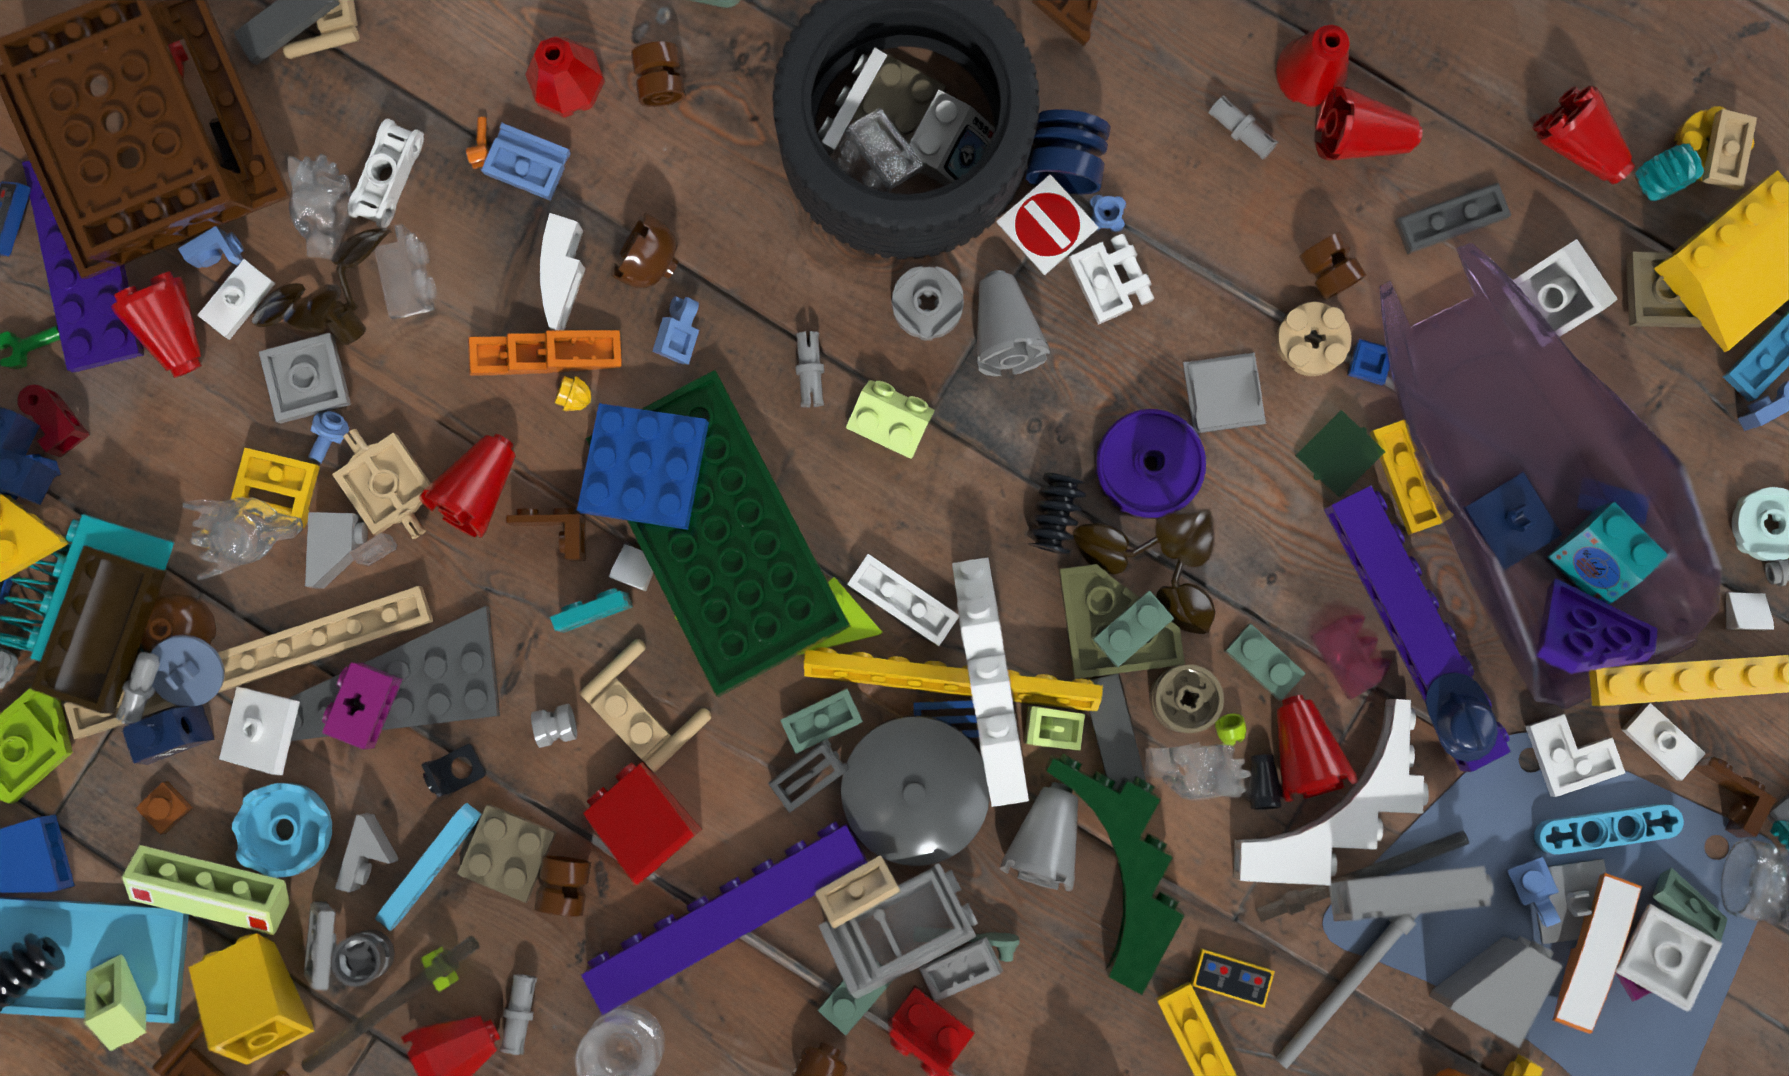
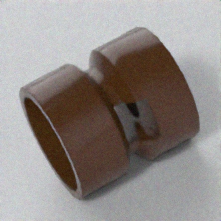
(657, 68)
(1332, 265)
(562, 885)

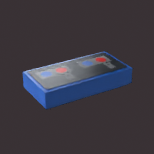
(12, 206)

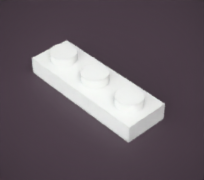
(850, 99)
(903, 600)

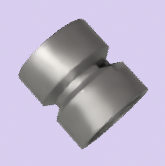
(362, 957)

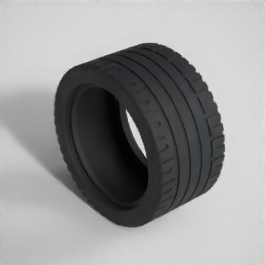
(905, 224)

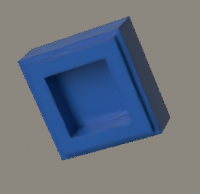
(1369, 362)

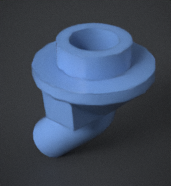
(329, 427)

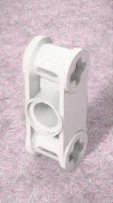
(385, 153)

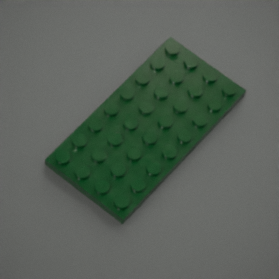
(742, 568)

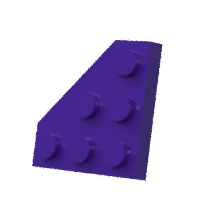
(1590, 634)

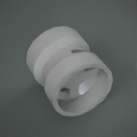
(551, 726)

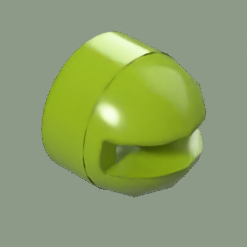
(1231, 728)

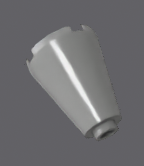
(1007, 328)
(1046, 840)

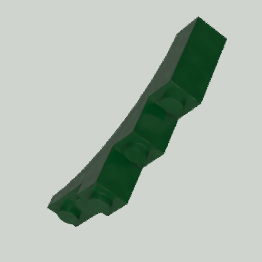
(1147, 918)

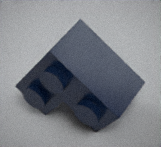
(18, 473)

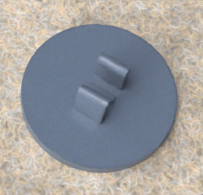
(188, 671)

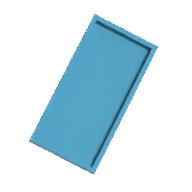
(90, 935)

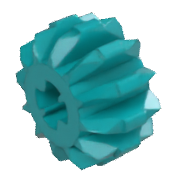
(1669, 172)

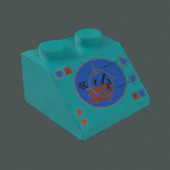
(1607, 554)

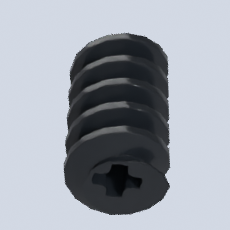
(1055, 513)
(27, 966)

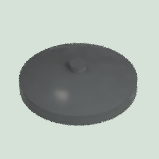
(915, 790)

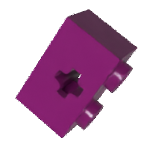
(375, 690)

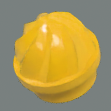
(573, 394)

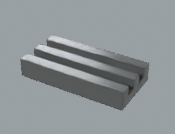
(831, 758)

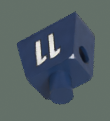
(164, 736)

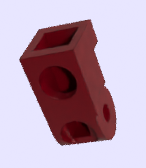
(55, 419)

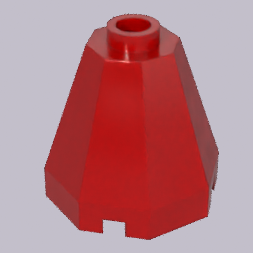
(564, 76)
(452, 1046)

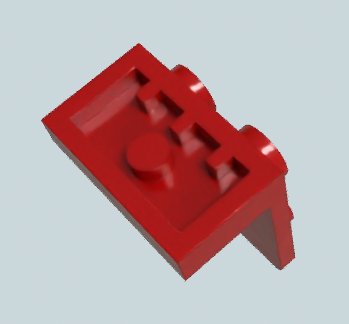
(928, 1033)

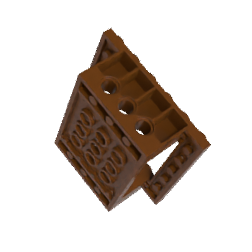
(178, 185)

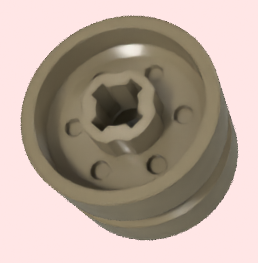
(1203, 707)

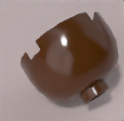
(647, 254)
(176, 616)

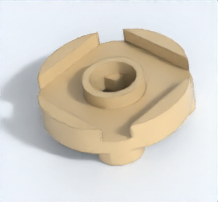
(1328, 323)

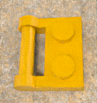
(278, 476)

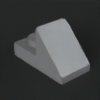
(365, 842)

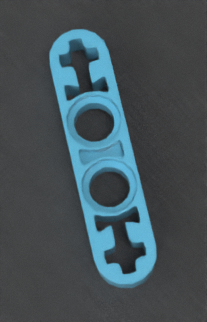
(1608, 828)
(428, 866)

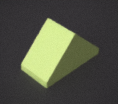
(1054, 728)

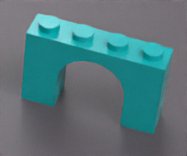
(103, 536)

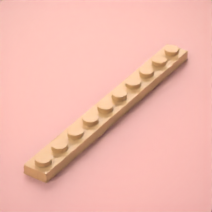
(287, 650)

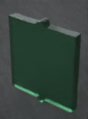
(1340, 453)

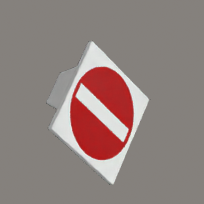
(1047, 224)

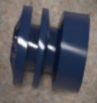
(1069, 150)

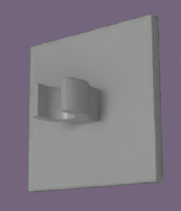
(1574, 900)

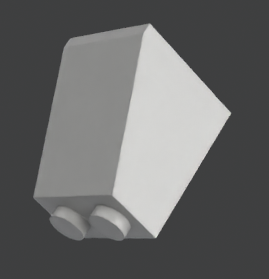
(1502, 987)

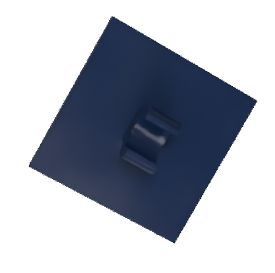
(1513, 520)

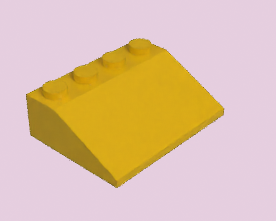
(1736, 264)

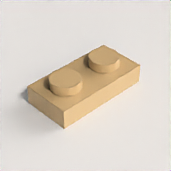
(1729, 149)
(857, 891)

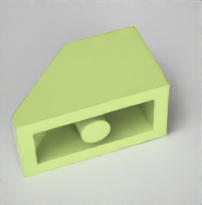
(114, 1003)

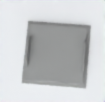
(1224, 393)

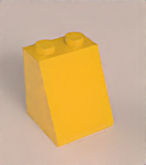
(248, 1000)

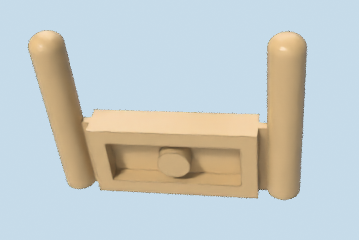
(336, 30)
(631, 718)

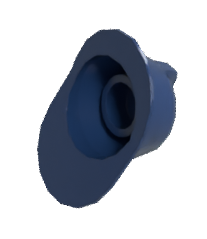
(1461, 716)

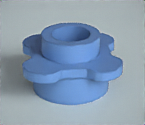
(1112, 204)

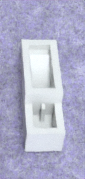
(559, 270)

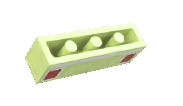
(206, 890)

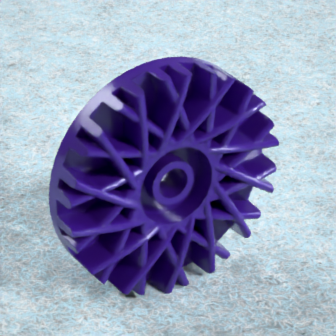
(1156, 436)

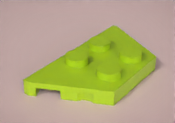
(31, 743)

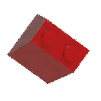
(640, 821)

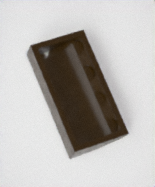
(98, 630)

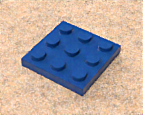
(643, 466)

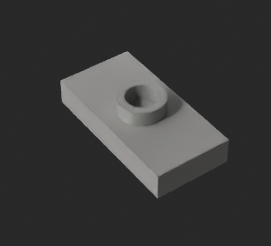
(960, 969)

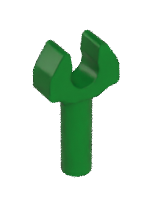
(23, 346)

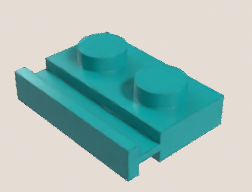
(581, 614)

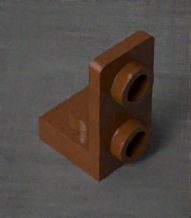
(571, 541)
(1755, 804)

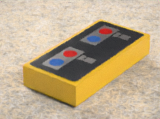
(1232, 977)

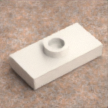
(236, 299)
(1663, 741)

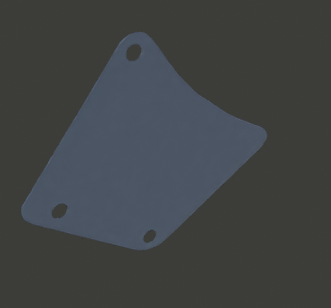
(1499, 814)

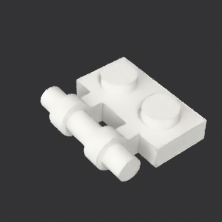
(1101, 282)

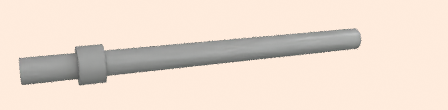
(1399, 925)

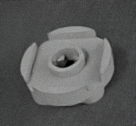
(948, 305)

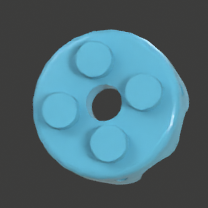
(257, 834)

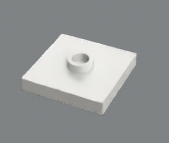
(259, 730)
(1668, 957)

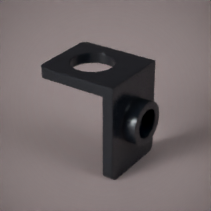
(439, 772)

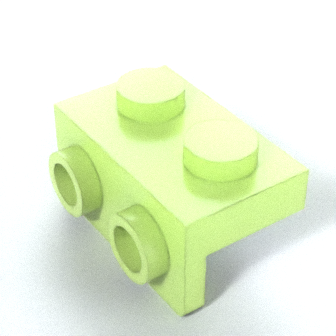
(890, 418)

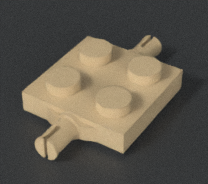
(383, 483)

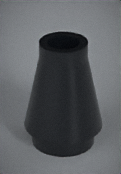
(1264, 785)

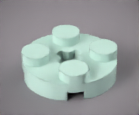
(1749, 524)

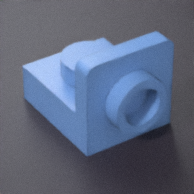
(209, 247)

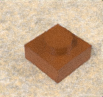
(164, 807)

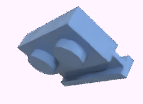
(526, 161)

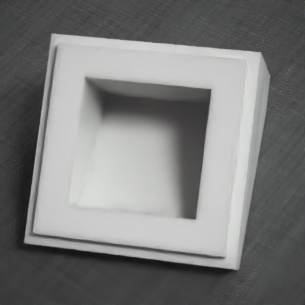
(632, 568)
(1748, 612)

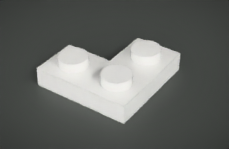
(1565, 764)

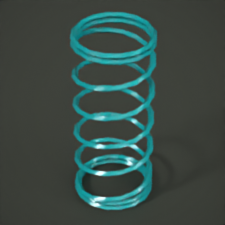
(16, 641)

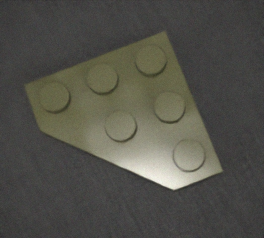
(1093, 602)

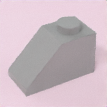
(329, 545)

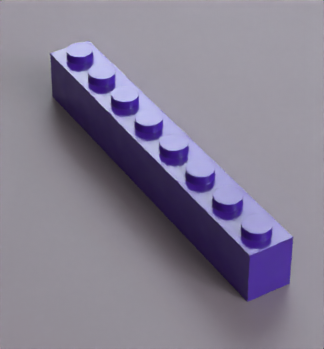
(1402, 600)
(722, 919)

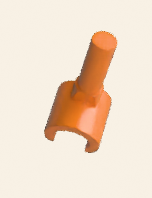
(479, 153)

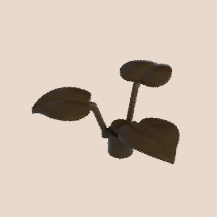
(322, 305)
(1182, 537)

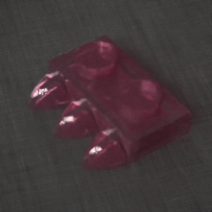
(1350, 655)

